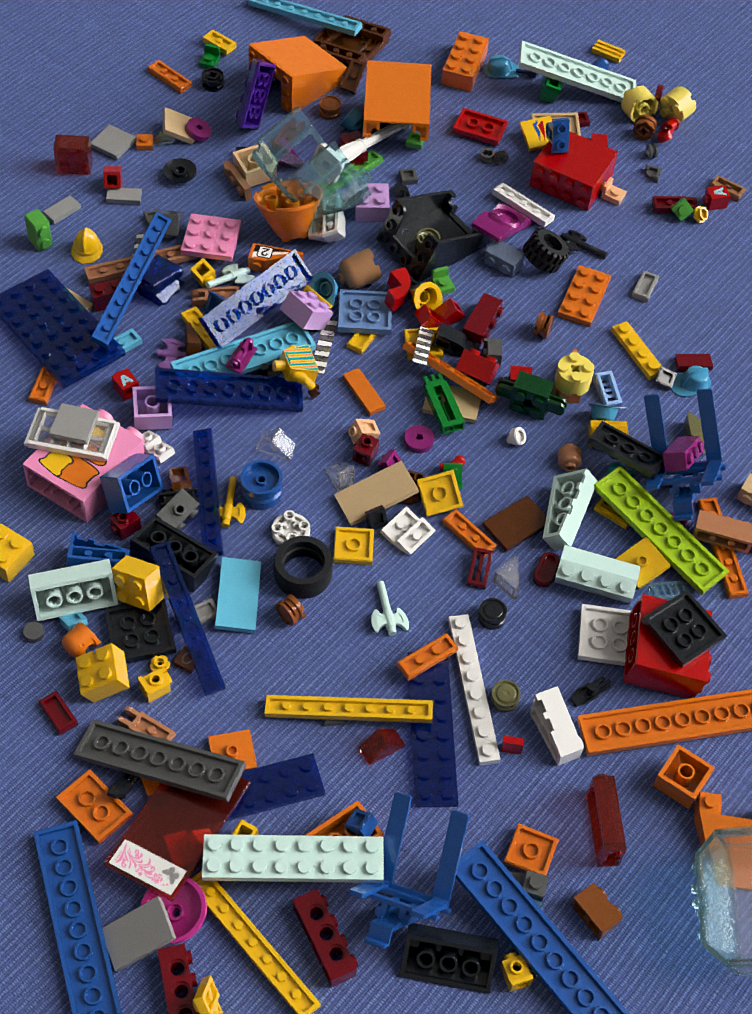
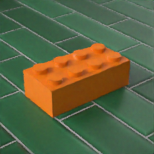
(465, 61)

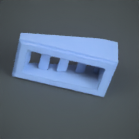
(609, 377)

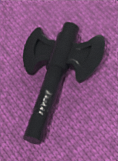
(578, 240)

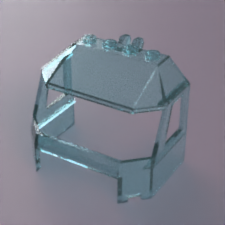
(315, 175)

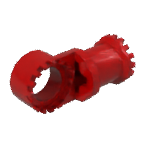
(667, 129)

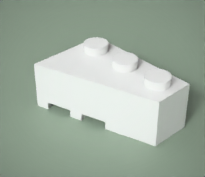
(556, 726)

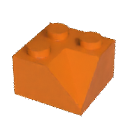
(683, 776)

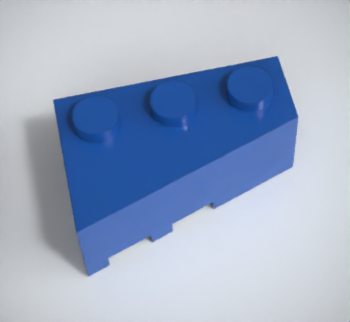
(87, 551)

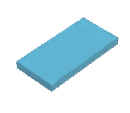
(238, 595)

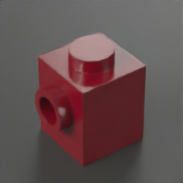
(365, 449)
(125, 524)

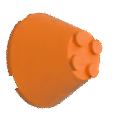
(285, 217)

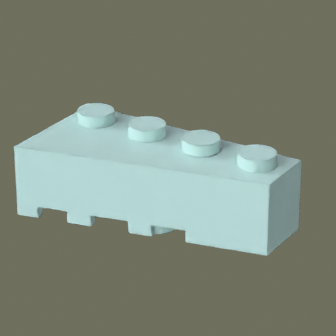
(567, 507)

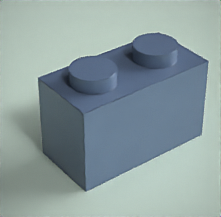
(504, 258)

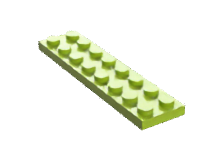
(657, 524)

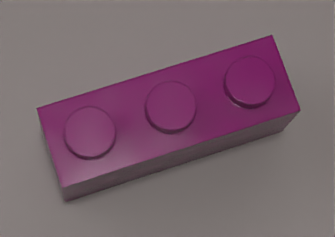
(682, 453)

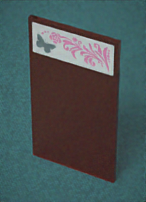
(169, 837)

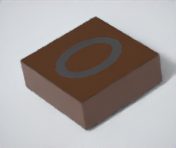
(184, 660)

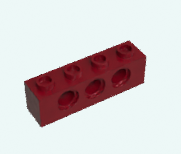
(170, 959)
(335, 971)

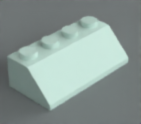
(597, 574)

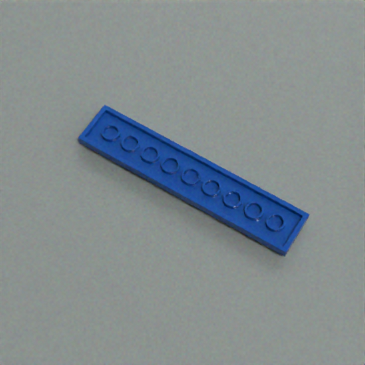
(76, 920)
(534, 934)

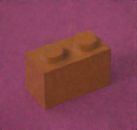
(597, 911)

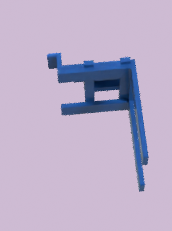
(684, 495)
(407, 903)

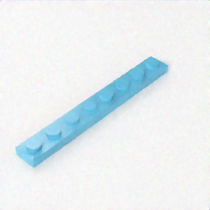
(309, 15)

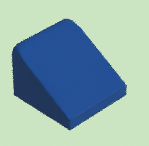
(361, 823)

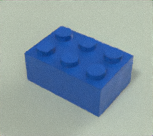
(131, 483)

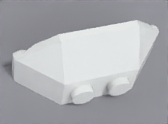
(327, 227)

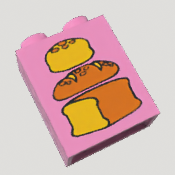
(75, 480)

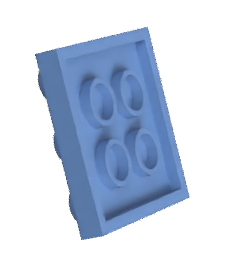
(364, 312)

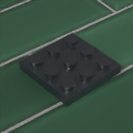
(684, 628)
(140, 632)

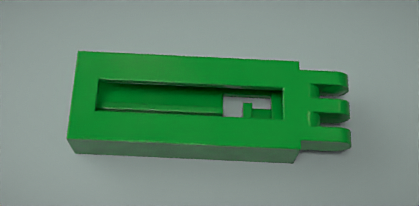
(446, 413)

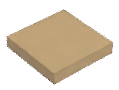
(174, 125)

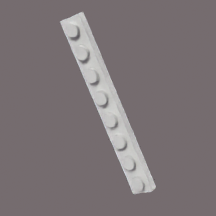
(474, 690)

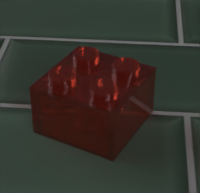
(73, 154)

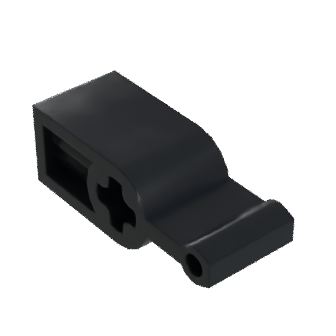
(452, 340)

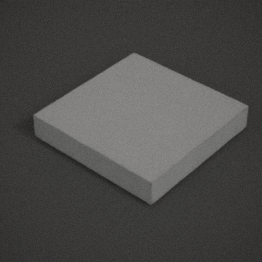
(113, 142)
(74, 423)

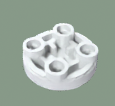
(289, 526)

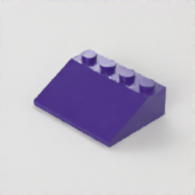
(255, 94)

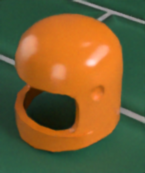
(78, 640)

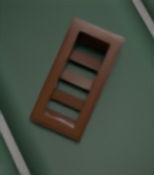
(192, 341)

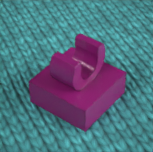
(389, 459)

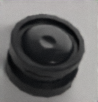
(212, 79)
(492, 613)

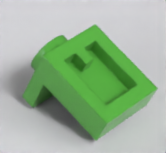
(442, 280)

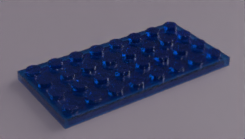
(55, 328)

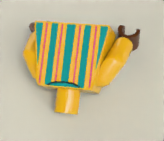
(299, 366)

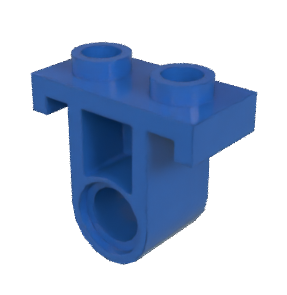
(558, 134)

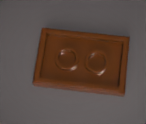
(516, 523)

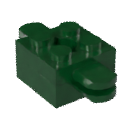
(531, 395)

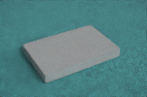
(138, 934)

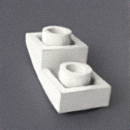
(154, 445)

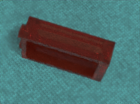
(606, 821)

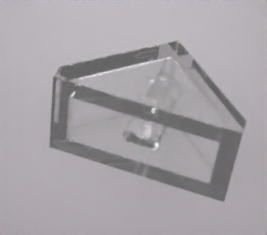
(276, 443)
(340, 475)
(508, 577)

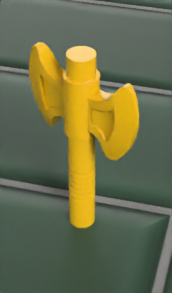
(229, 511)

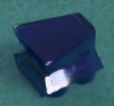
(161, 281)

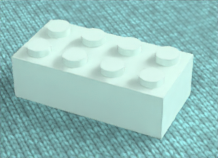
(73, 589)

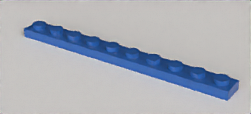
(130, 280)

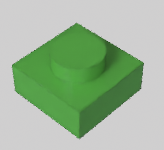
(413, 141)
(682, 209)

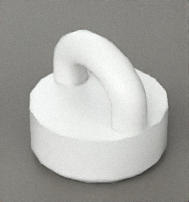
(516, 436)

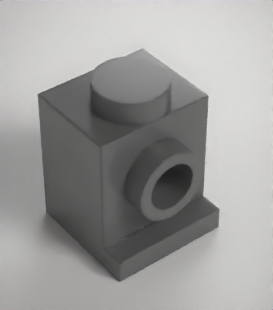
(493, 348)

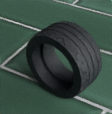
(306, 547)

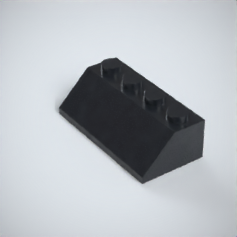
(192, 556)
(449, 957)

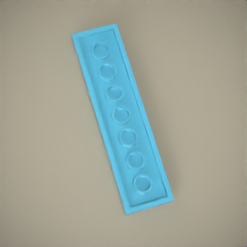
(269, 345)

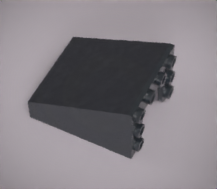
(433, 212)

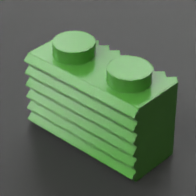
(38, 230)

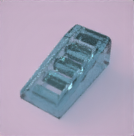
(655, 588)

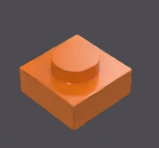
(144, 142)

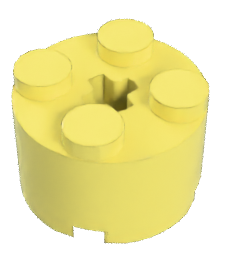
(638, 102)
(677, 104)
(574, 374)

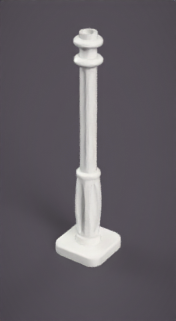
(359, 146)

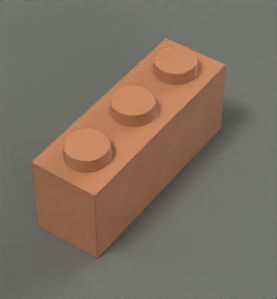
(723, 531)

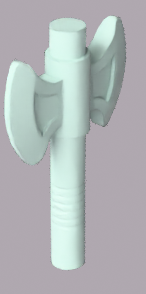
(233, 273)
(388, 618)

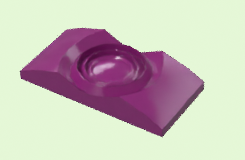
(501, 222)

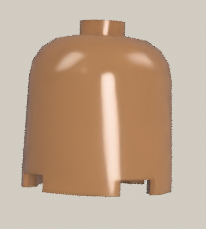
(359, 270)

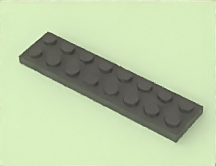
(160, 760)

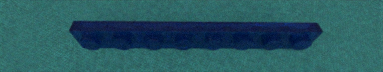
(208, 490)
(187, 619)

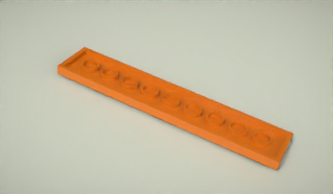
(666, 722)

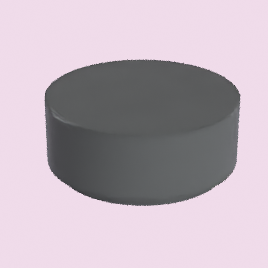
(33, 632)

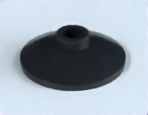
(179, 170)

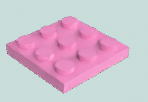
(211, 237)

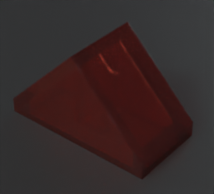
(381, 744)

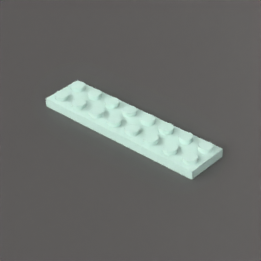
(573, 71)
(293, 858)

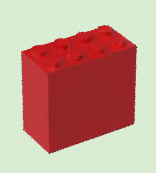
(574, 174)
(652, 666)

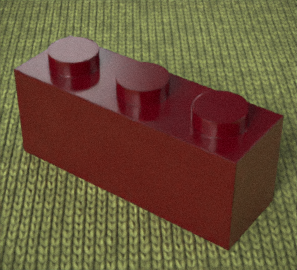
(483, 318)

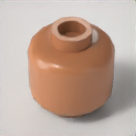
(569, 457)

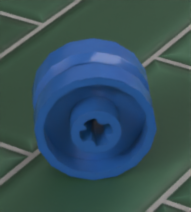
(261, 484)

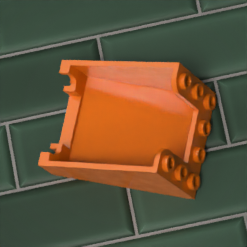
(301, 67)
(397, 95)

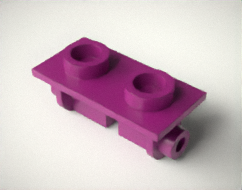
(241, 356)

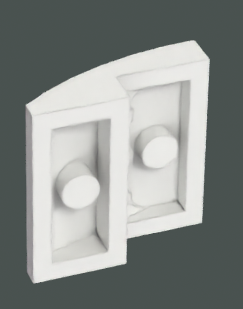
(407, 531)

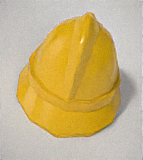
(86, 247)
(428, 294)

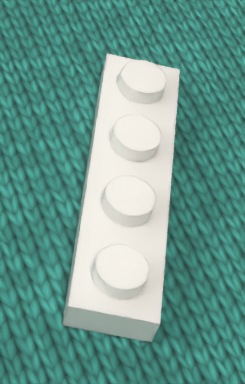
(523, 204)

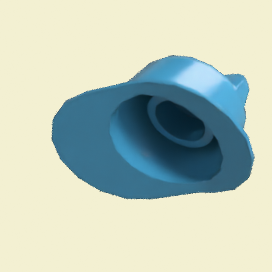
(500, 67)
(353, 120)
(325, 285)
(689, 382)
(603, 412)

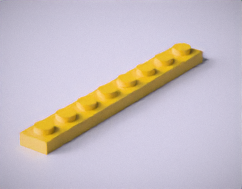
(349, 708)
(257, 948)

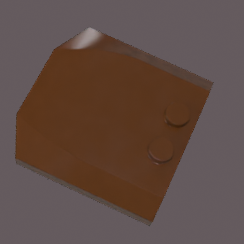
(363, 46)

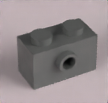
(179, 510)

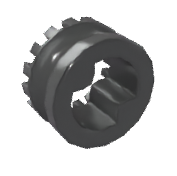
(651, 150)
(485, 158)

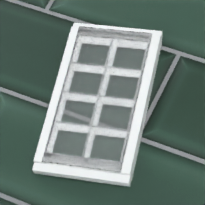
(97, 448)

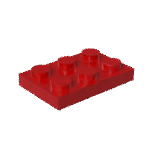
(480, 126)

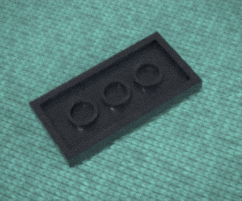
(627, 450)

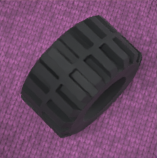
(546, 250)

